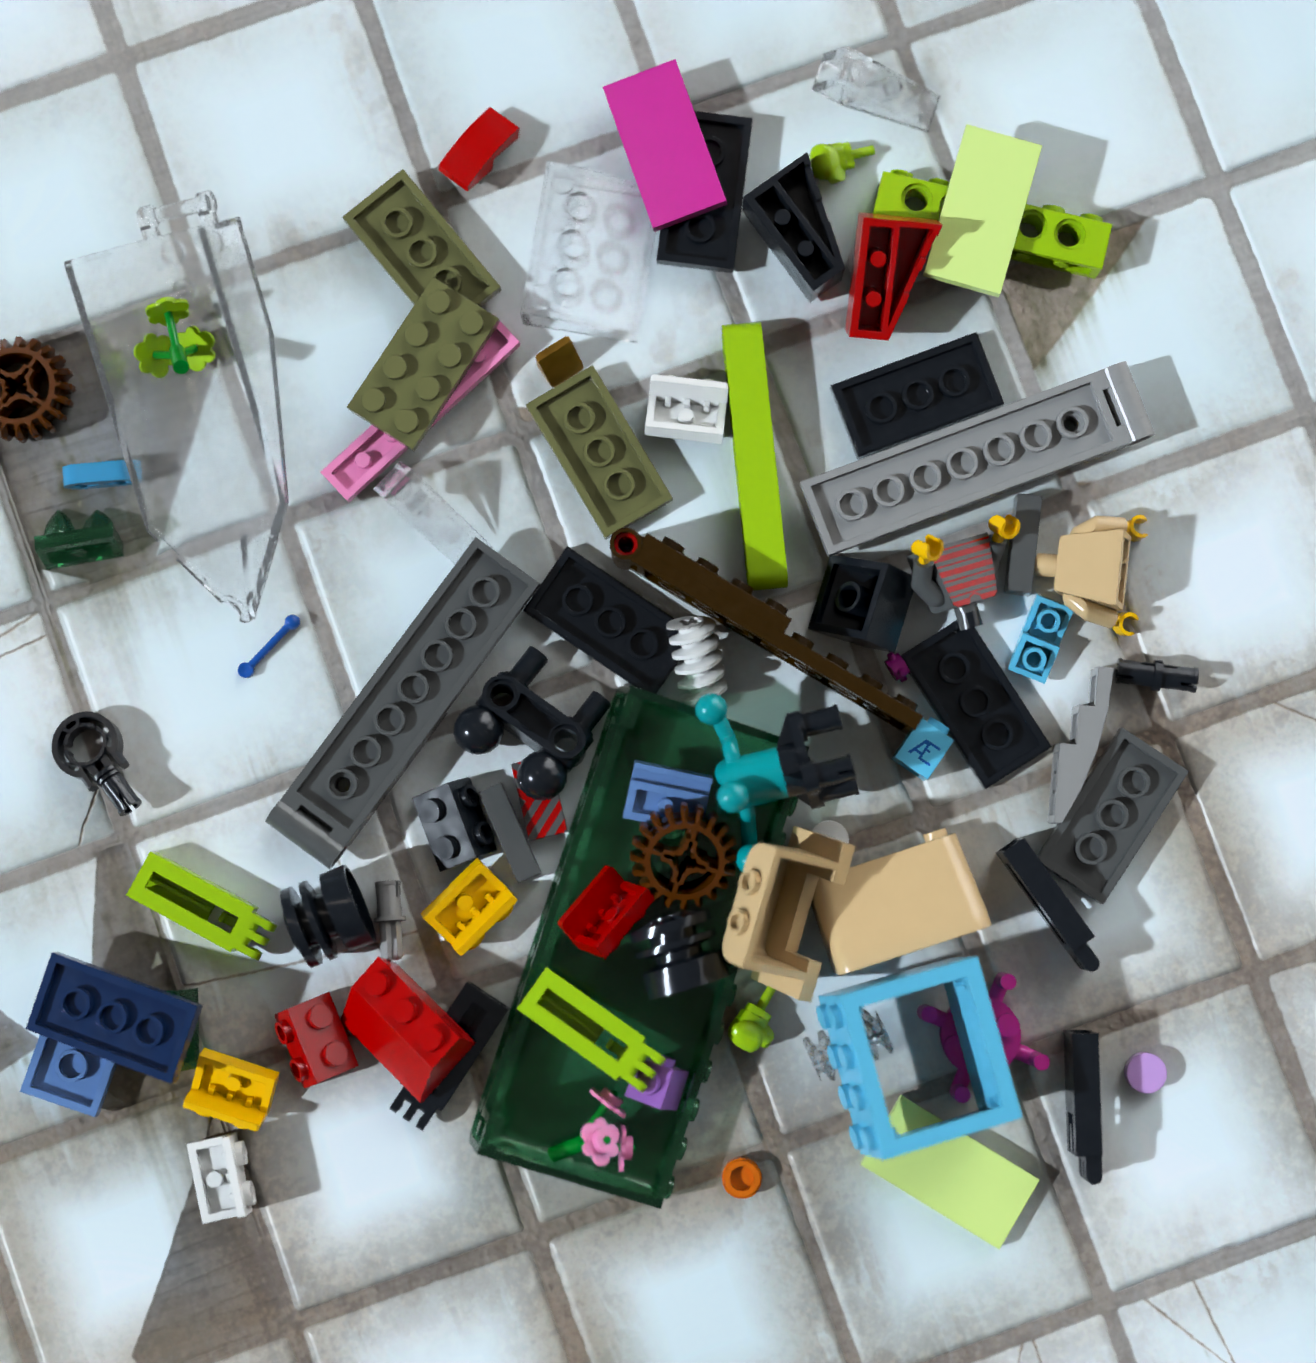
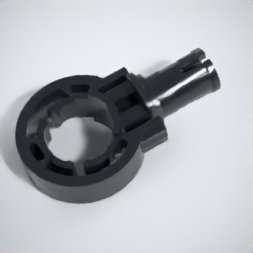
(111, 777)

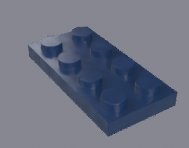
(114, 1017)

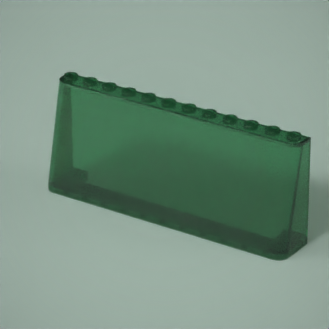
(539, 1083)

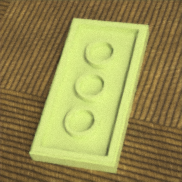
(982, 210)
(957, 1177)

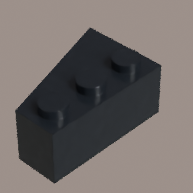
(795, 227)

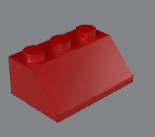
(404, 1028)

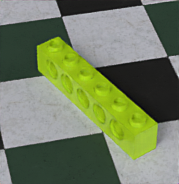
(1044, 250)

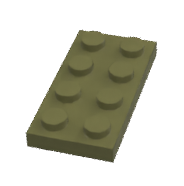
(417, 242)
(423, 364)
(599, 452)

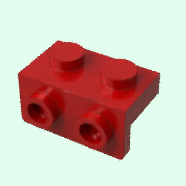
(605, 912)
(315, 1040)

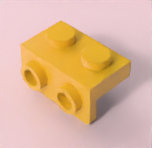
(470, 907)
(231, 1090)

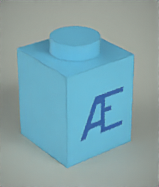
(923, 748)

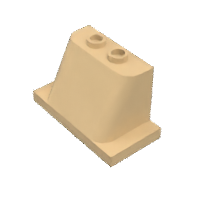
(774, 908)

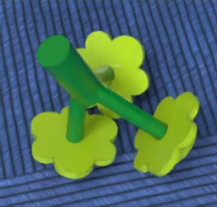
(181, 350)

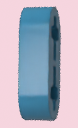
(96, 475)

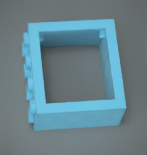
(979, 1041)

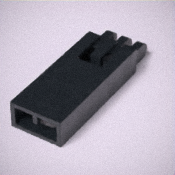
(1049, 902)
(479, 1017)
(1083, 1101)

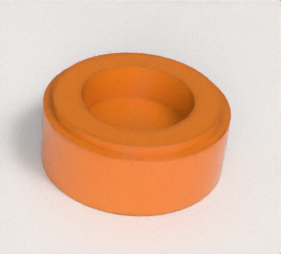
(741, 1177)

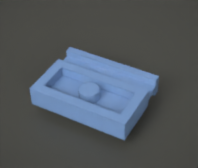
(658, 785)

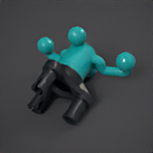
(775, 771)

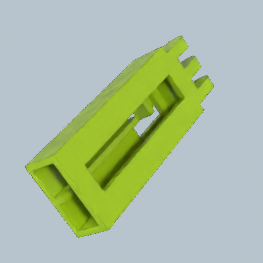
(190, 901)
(579, 1024)

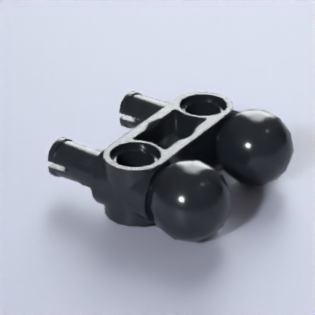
(534, 723)

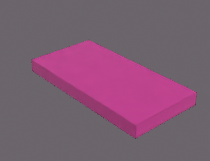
(665, 145)

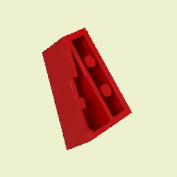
(884, 268)

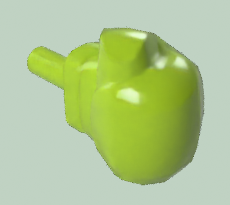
(832, 160)
(751, 1027)

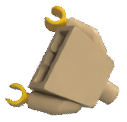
(1094, 569)

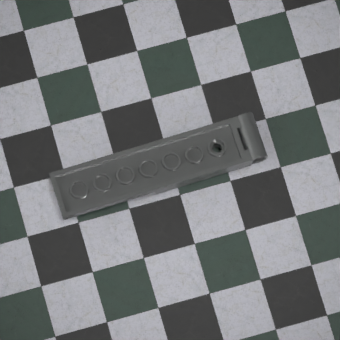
(402, 703)

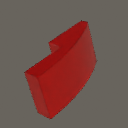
(477, 148)

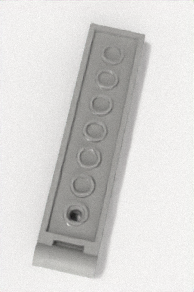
(977, 459)

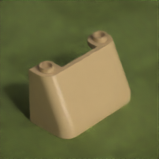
(899, 904)

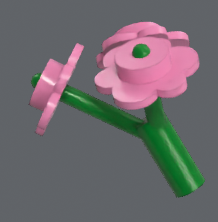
(597, 1137)

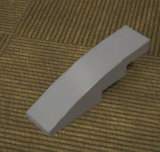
(1073, 760)

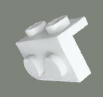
(686, 408)
(221, 1177)

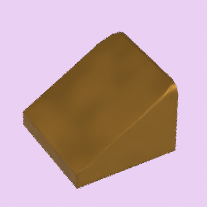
(559, 361)

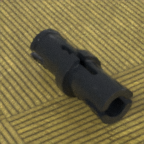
(1156, 675)

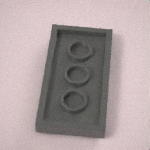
(1112, 815)

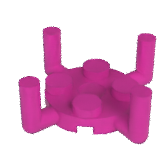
(1008, 1028)

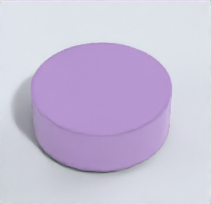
(1145, 1072)

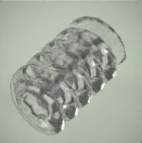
(876, 1036)

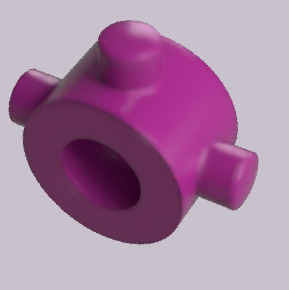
(897, 666)

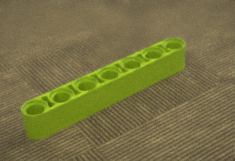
(754, 456)

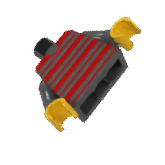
(960, 571)

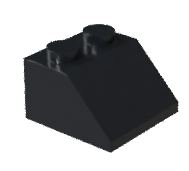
(862, 602)

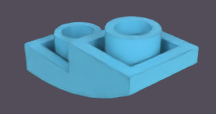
(1040, 638)

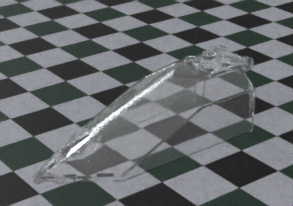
(204, 441)

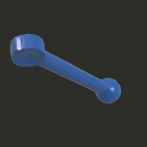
(246, 669)

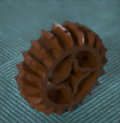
(31, 377)
(671, 848)

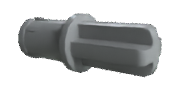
(389, 918)

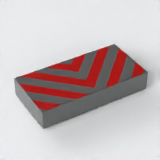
(541, 817)

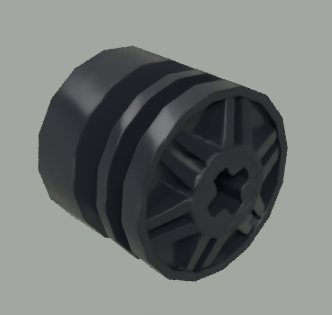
(324, 917)
(679, 954)

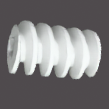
(699, 656)

